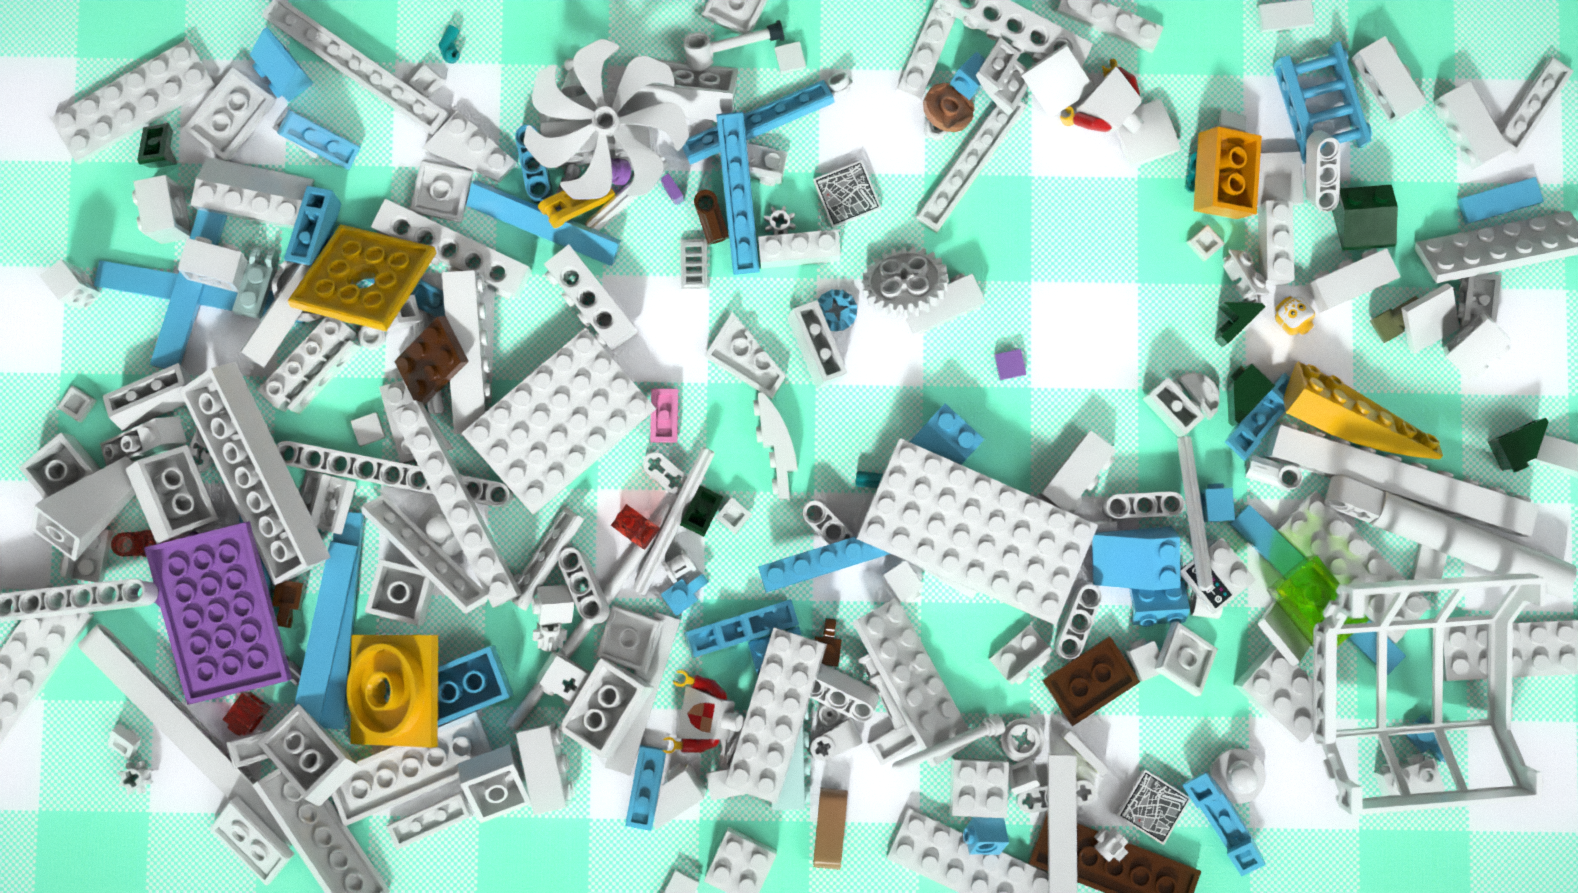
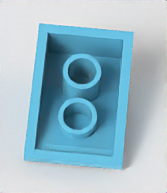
(1137, 558)

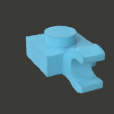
(682, 595)
(1425, 741)

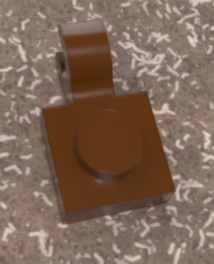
(287, 597)
(833, 648)

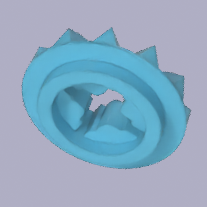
(846, 316)

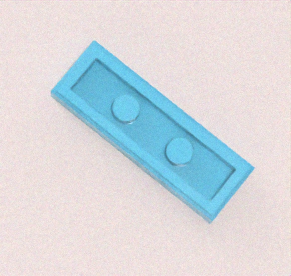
(318, 139)
(1500, 200)
(645, 787)

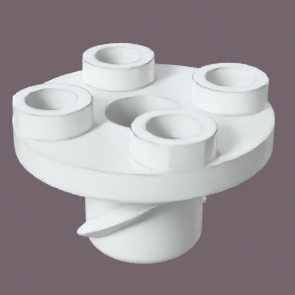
(438, 530)
(1239, 775)

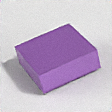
(672, 189)
(1010, 364)

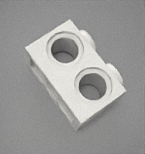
(70, 284)

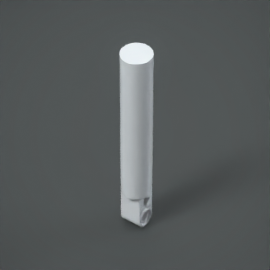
(1447, 534)

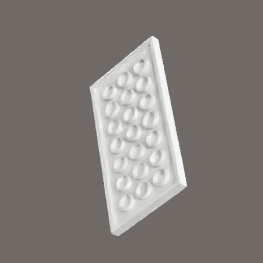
(977, 531)

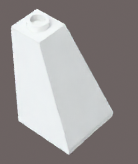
(84, 509)

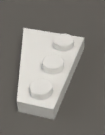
(469, 147)
(744, 358)
(394, 397)

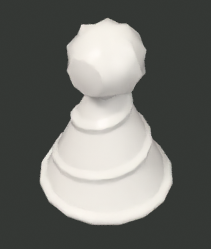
(572, 85)

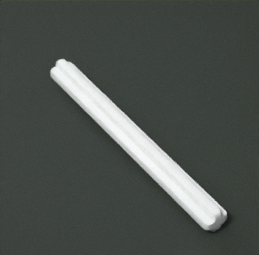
(1195, 513)
(673, 520)

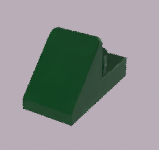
(155, 146)
(1241, 314)
(701, 511)

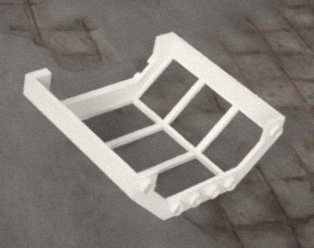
(1350, 602)

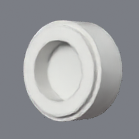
(371, 338)

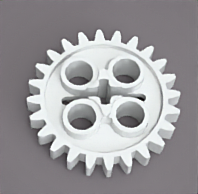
(905, 282)

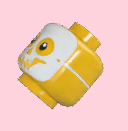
(1295, 315)

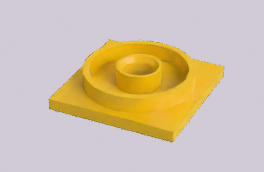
(360, 255)
(412, 672)

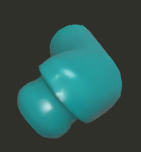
(447, 46)

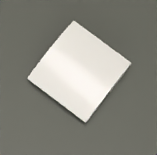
(1002, 76)
(1153, 139)
(327, 500)

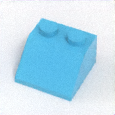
(279, 66)
(948, 436)

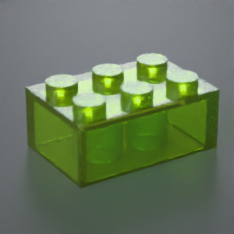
(1305, 595)

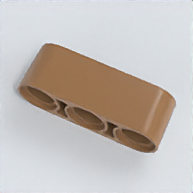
(830, 828)

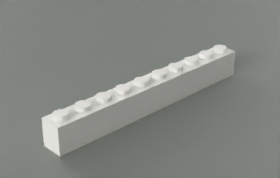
(1413, 482)

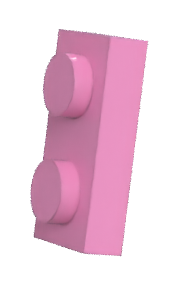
(665, 417)

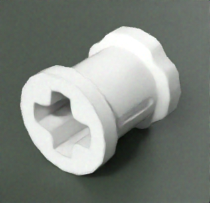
(678, 566)

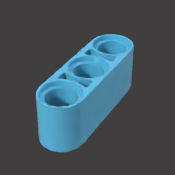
(532, 177)

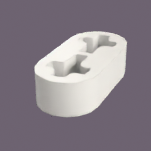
(669, 468)

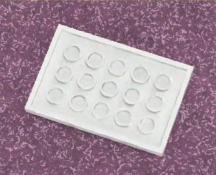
(559, 421)

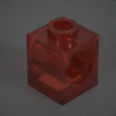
(635, 526)
(246, 714)

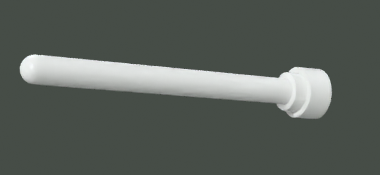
(990, 727)

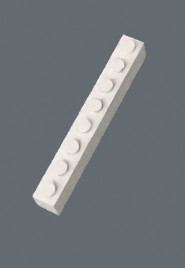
(456, 503)

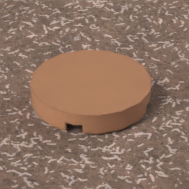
(948, 108)

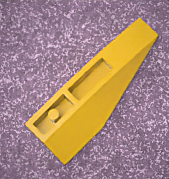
(1352, 416)

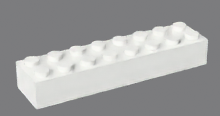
(254, 472)

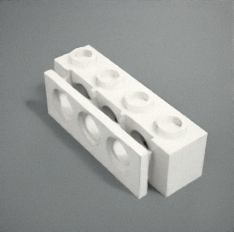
(567, 264)
(306, 362)

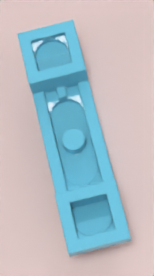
(1248, 433)
(1226, 823)

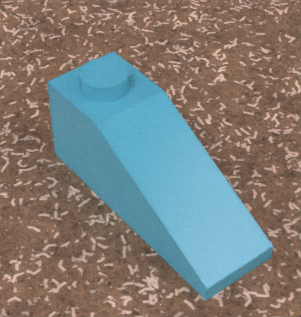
(313, 225)

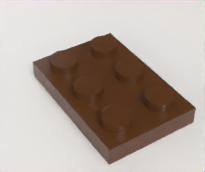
(431, 360)
(1090, 681)

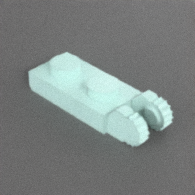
(255, 284)

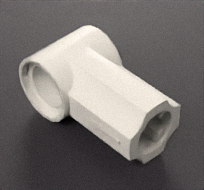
(1271, 473)

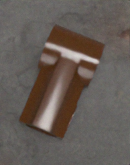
(711, 219)

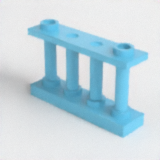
(1295, 97)

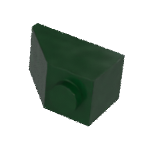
(1245, 392)
(1519, 445)

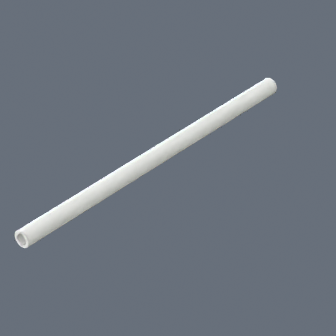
(585, 626)

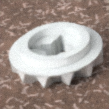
(1034, 735)

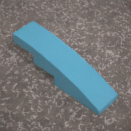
(741, 628)

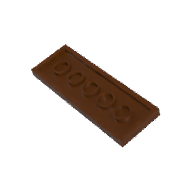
(1135, 873)

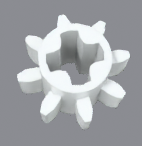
(775, 217)
(549, 636)
(127, 777)
(1111, 844)

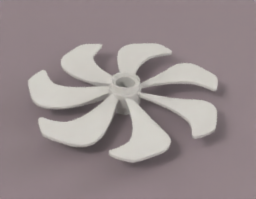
(558, 150)

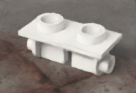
(1239, 265)

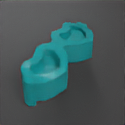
(1190, 178)

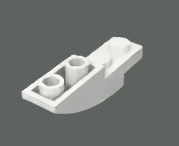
(775, 435)

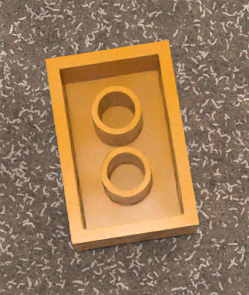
(1227, 173)

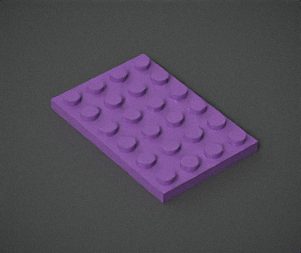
(218, 613)

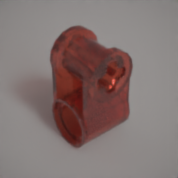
(139, 540)

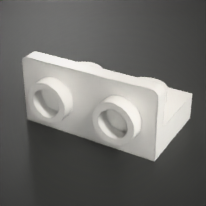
(766, 164)
(91, 563)
(1021, 655)

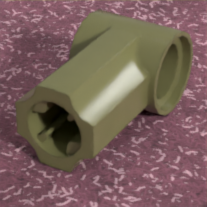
(1391, 322)

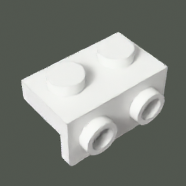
(1480, 295)

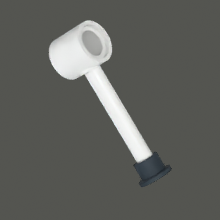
(700, 49)

